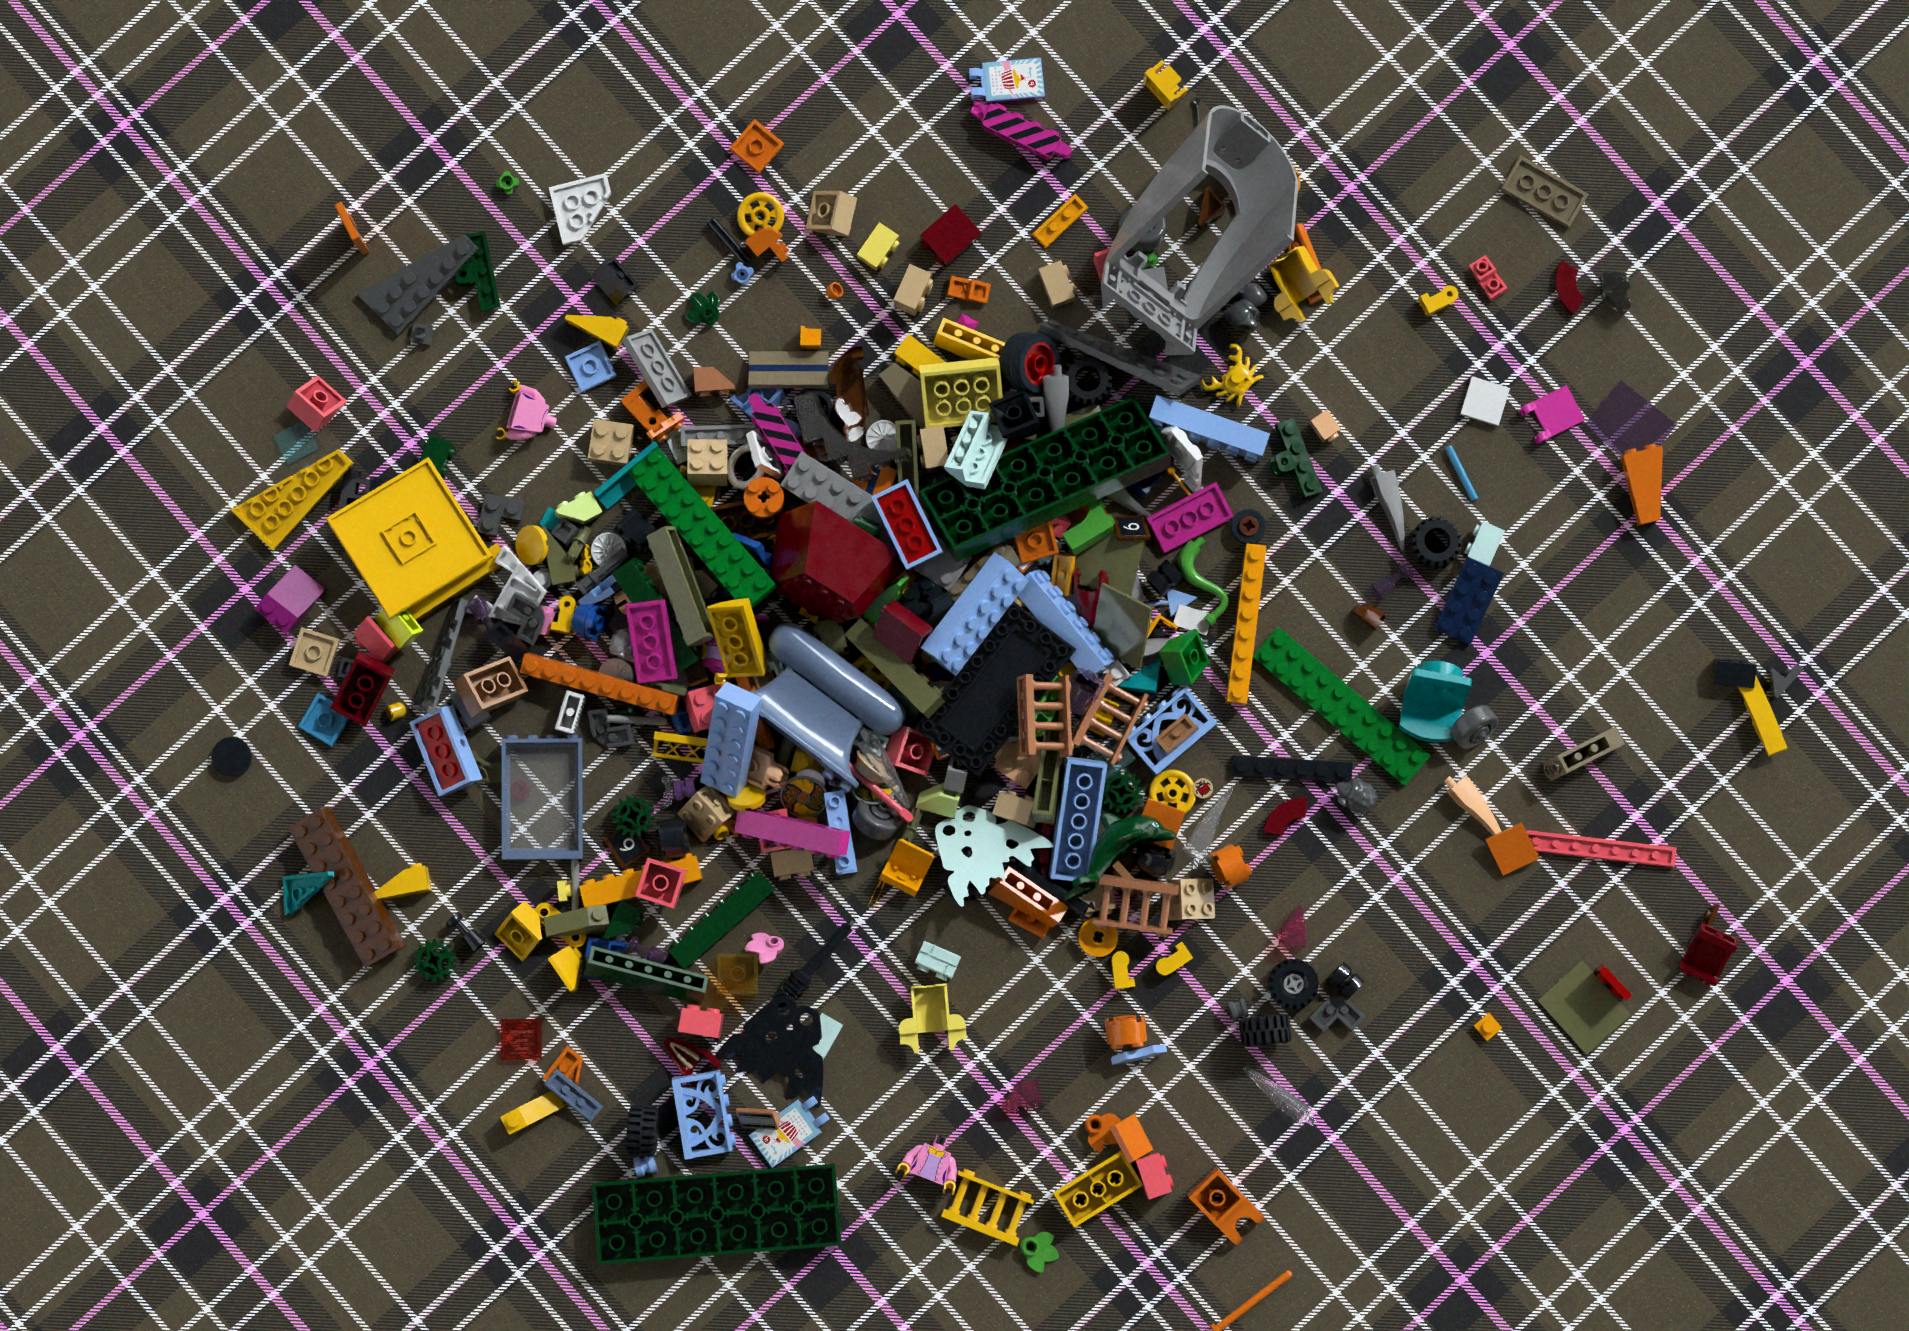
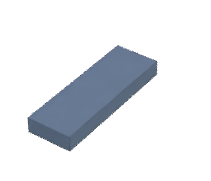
(573, 1095)

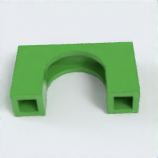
(1091, 530)

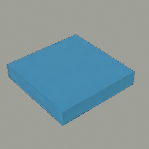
(322, 721)

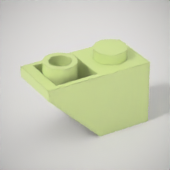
(581, 510)
(939, 801)

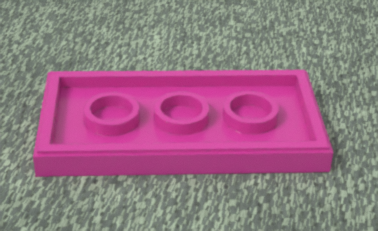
(1189, 517)
(651, 641)

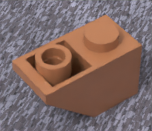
(711, 381)

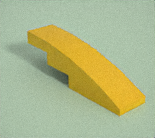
(1763, 719)

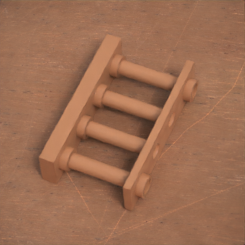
(1026, 716)
(1088, 720)
(1147, 888)

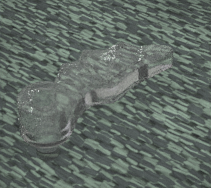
(669, 792)

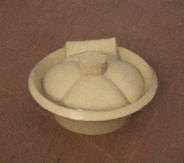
(866, 769)

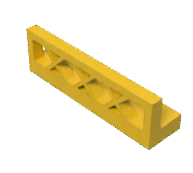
(680, 740)

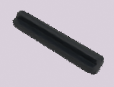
(728, 241)

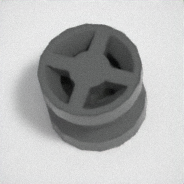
(1238, 1009)

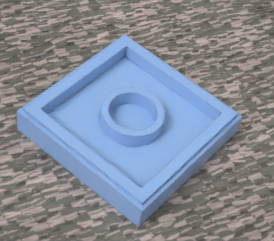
(590, 366)

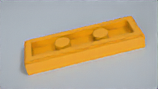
(1060, 221)

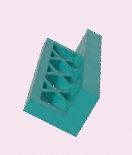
(621, 483)

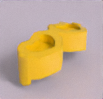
(585, 563)

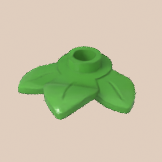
(1042, 1251)

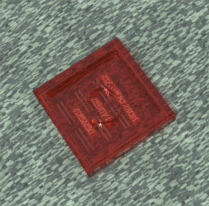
(521, 1039)

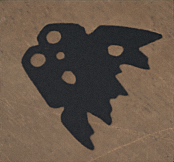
(783, 1053)

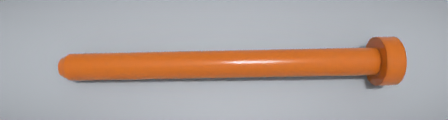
(1252, 1301)

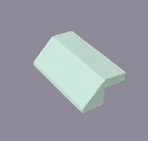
(976, 451)

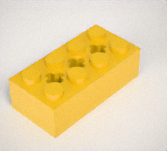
(1085, 1183)

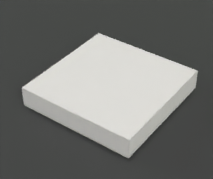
(1484, 401)

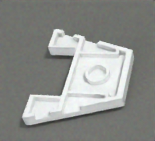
(1185, 454)
(519, 581)

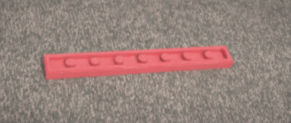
(1603, 849)

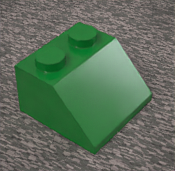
(1184, 658)

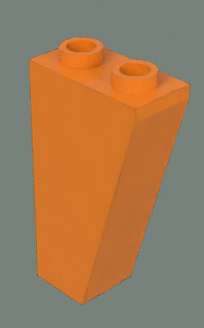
(1644, 481)
(1027, 897)

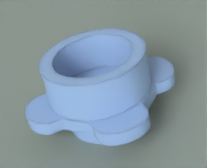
(744, 280)

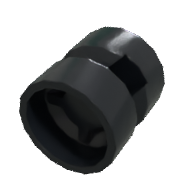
(1164, 578)
(1340, 975)

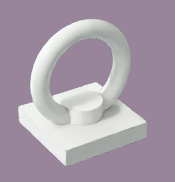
(761, 456)

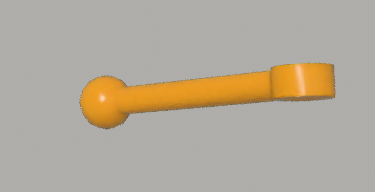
(1171, 471)

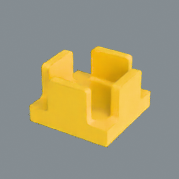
(1164, 85)

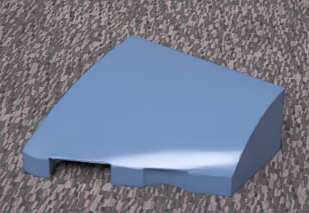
(771, 395)
(601, 592)

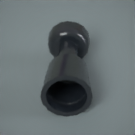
(471, 938)

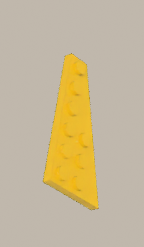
(284, 505)

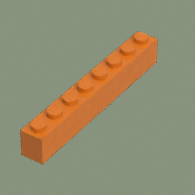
(599, 683)

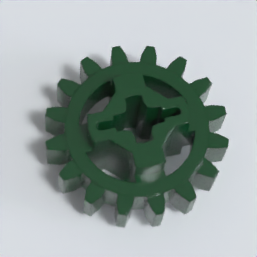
(1119, 800)
(623, 819)
(429, 948)

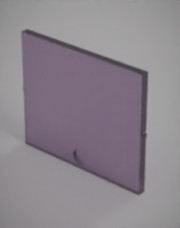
(1629, 421)

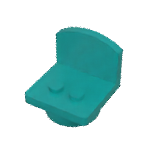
(1433, 701)

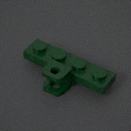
(481, 273)
(1295, 459)

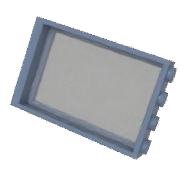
(542, 798)

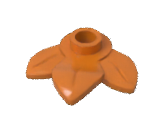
(1102, 1134)

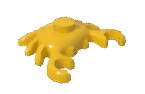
(1236, 380)

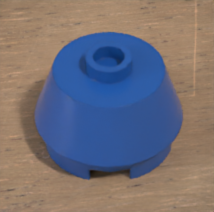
(590, 620)

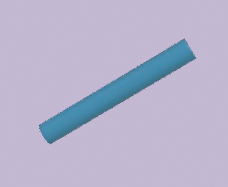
(1461, 473)

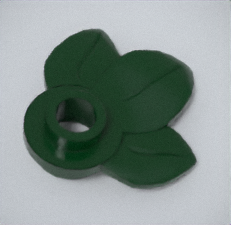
(701, 306)

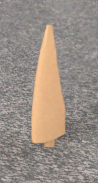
(1471, 800)

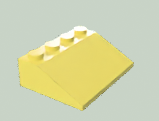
(957, 388)

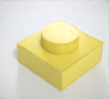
(564, 891)

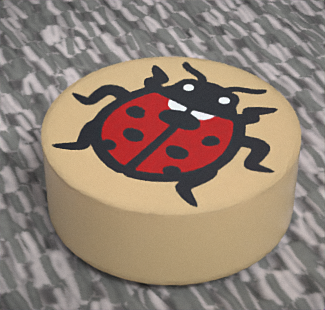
(1203, 788)

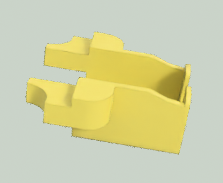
(931, 1015)

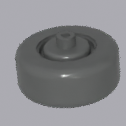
(1152, 238)
(1474, 726)
(876, 821)

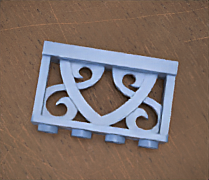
(1161, 756)
(691, 1139)

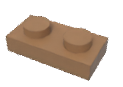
(1176, 734)
(1120, 871)

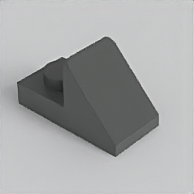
(1778, 683)

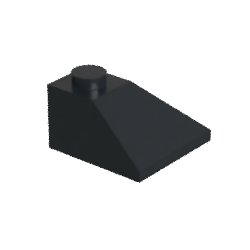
(1015, 416)

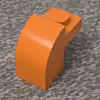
(765, 238)

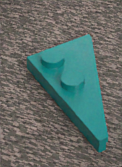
(300, 888)

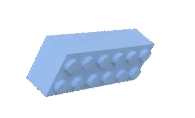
(1209, 429)
(975, 613)
(1060, 616)
(731, 739)
(1077, 817)

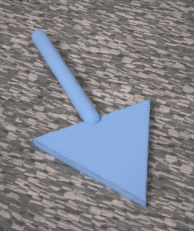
(1174, 599)

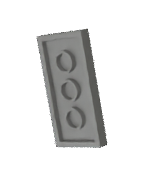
(656, 368)

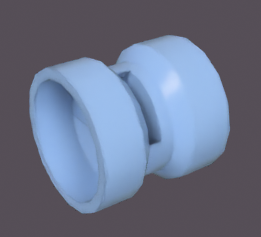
(645, 1165)

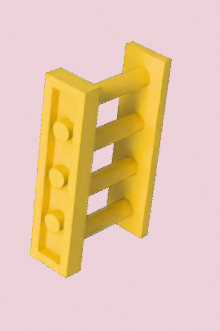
(972, 1219)

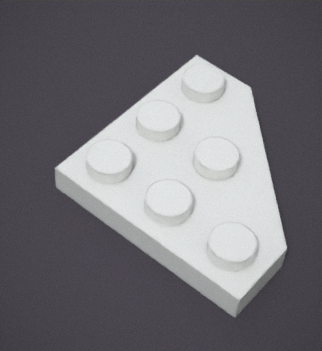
(578, 205)

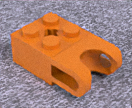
(1228, 1209)

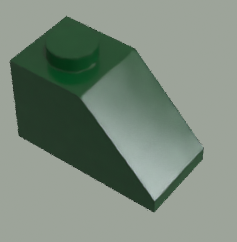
(624, 920)

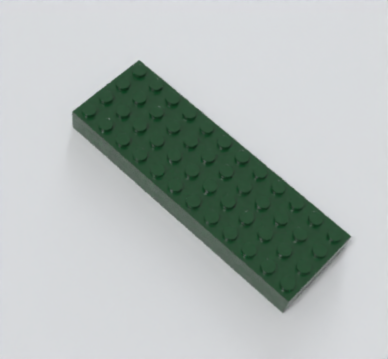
(1047, 479)
(716, 1214)

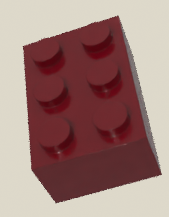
(362, 688)

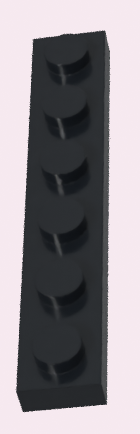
(1291, 769)

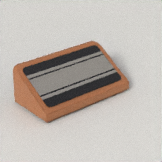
(758, 1118)

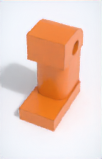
(641, 408)

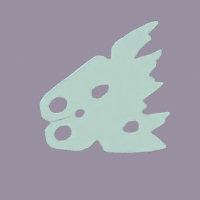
(987, 846)

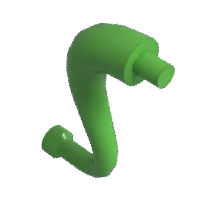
(1187, 570)

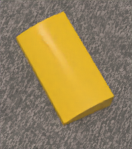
(738, 638)

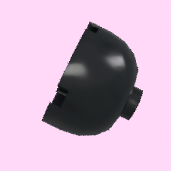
(1155, 861)

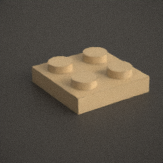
(314, 652)

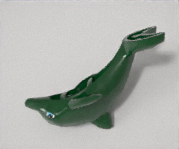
(1114, 844)

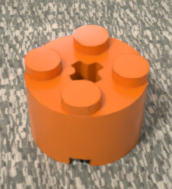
(756, 490)
(1229, 866)
(1126, 1031)

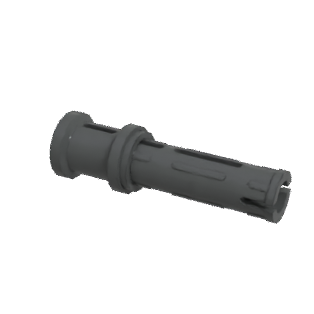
(594, 577)

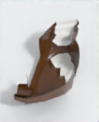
(851, 393)

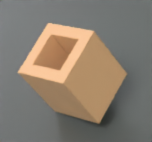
(1325, 426)

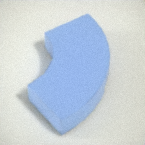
(1139, 1054)

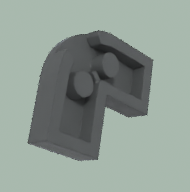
(532, 615)
(605, 733)
(1337, 1008)

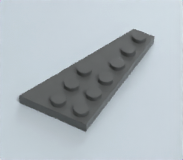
(409, 290)
(439, 664)

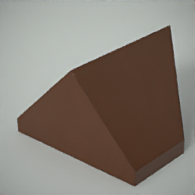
(1211, 208)

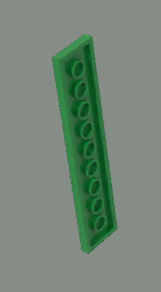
(701, 528)
(1341, 706)

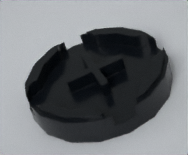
(231, 756)

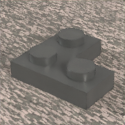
(494, 509)

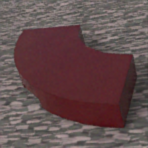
(1566, 287)
(1284, 814)

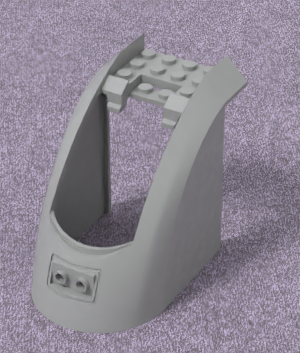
(1264, 224)

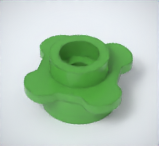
(501, 183)

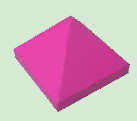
(967, 321)

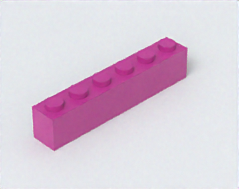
(793, 832)

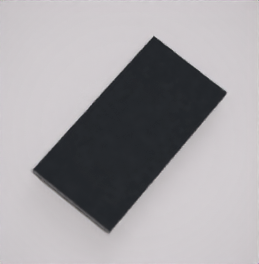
(983, 697)

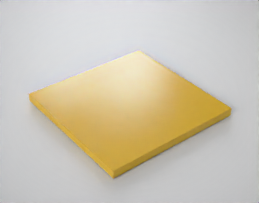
(409, 538)

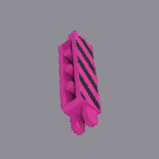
(1021, 132)
(775, 431)

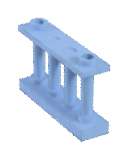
(839, 818)

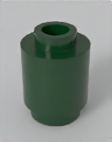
(868, 525)

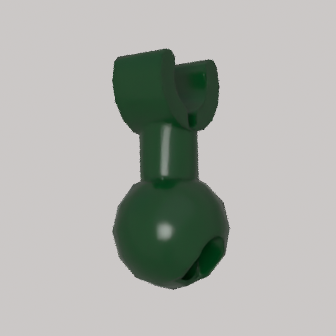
(629, 711)

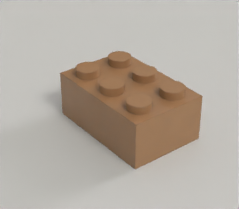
(490, 687)

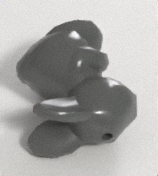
(1243, 313)

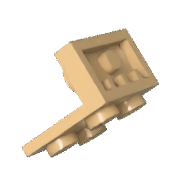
(706, 812)
(1193, 900)

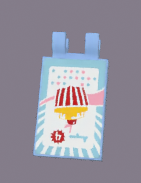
(1009, 80)
(795, 1130)

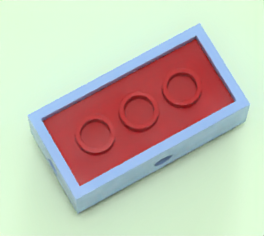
(907, 524)
(445, 750)

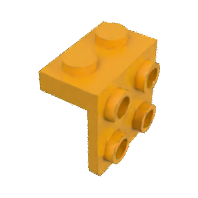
(907, 867)

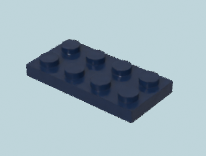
(1468, 600)

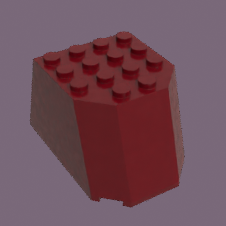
(829, 563)

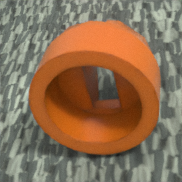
(834, 290)

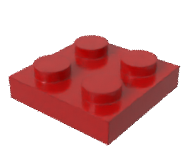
(1606, 977)

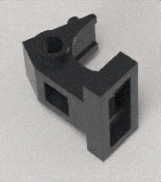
(351, 484)

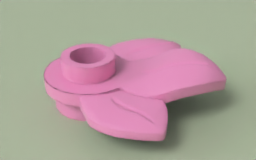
(765, 946)

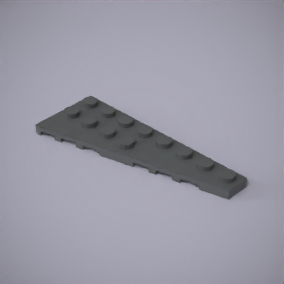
(1147, 368)

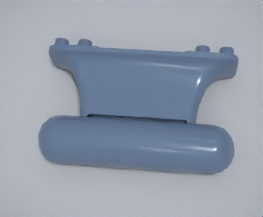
(821, 701)

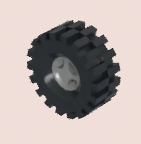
(1301, 978)

